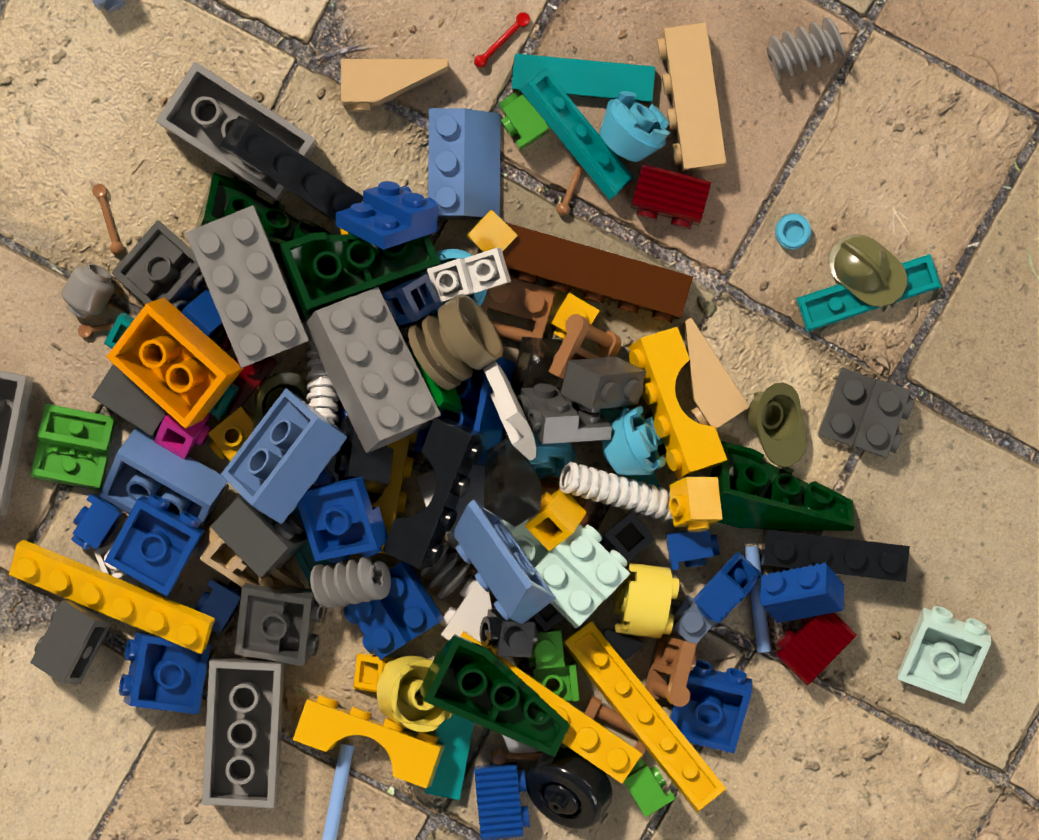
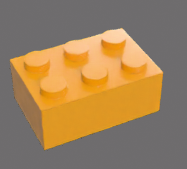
(174, 362)

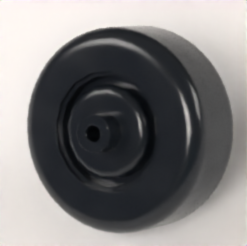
(569, 789)

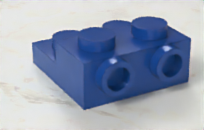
(390, 216)
(341, 521)
(155, 543)
(398, 617)
(163, 675)
(714, 708)

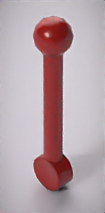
(522, 20)

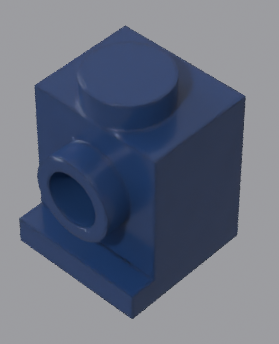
(411, 299)
(219, 604)

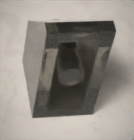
(534, 362)
(511, 484)

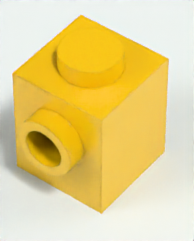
(571, 306)
(231, 433)
(695, 503)
(556, 520)

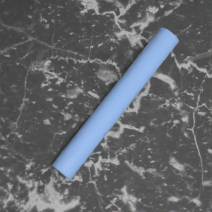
(759, 614)
(338, 791)

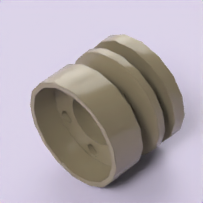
(455, 342)

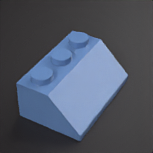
(464, 162)
(283, 456)
(148, 469)
(501, 564)

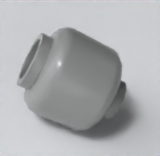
(88, 290)

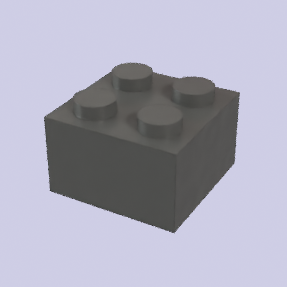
(259, 538)

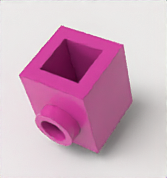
(181, 440)

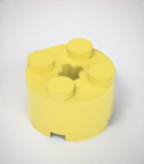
(646, 601)
(398, 699)

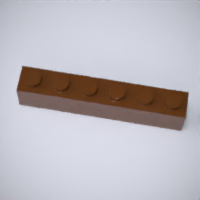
(597, 274)

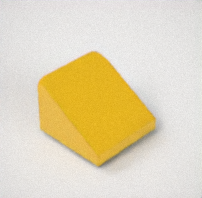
(491, 233)
(368, 671)

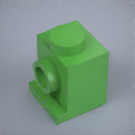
(522, 120)
(548, 650)
(565, 675)
(646, 789)

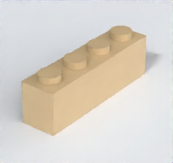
(693, 98)

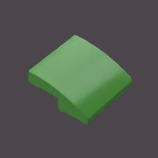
(73, 447)

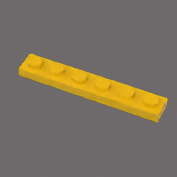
(111, 596)
(644, 716)
(584, 734)

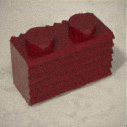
(670, 196)
(814, 645)

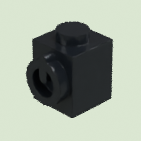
(508, 636)

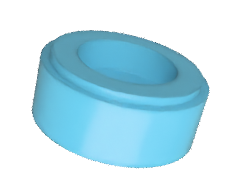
(792, 231)

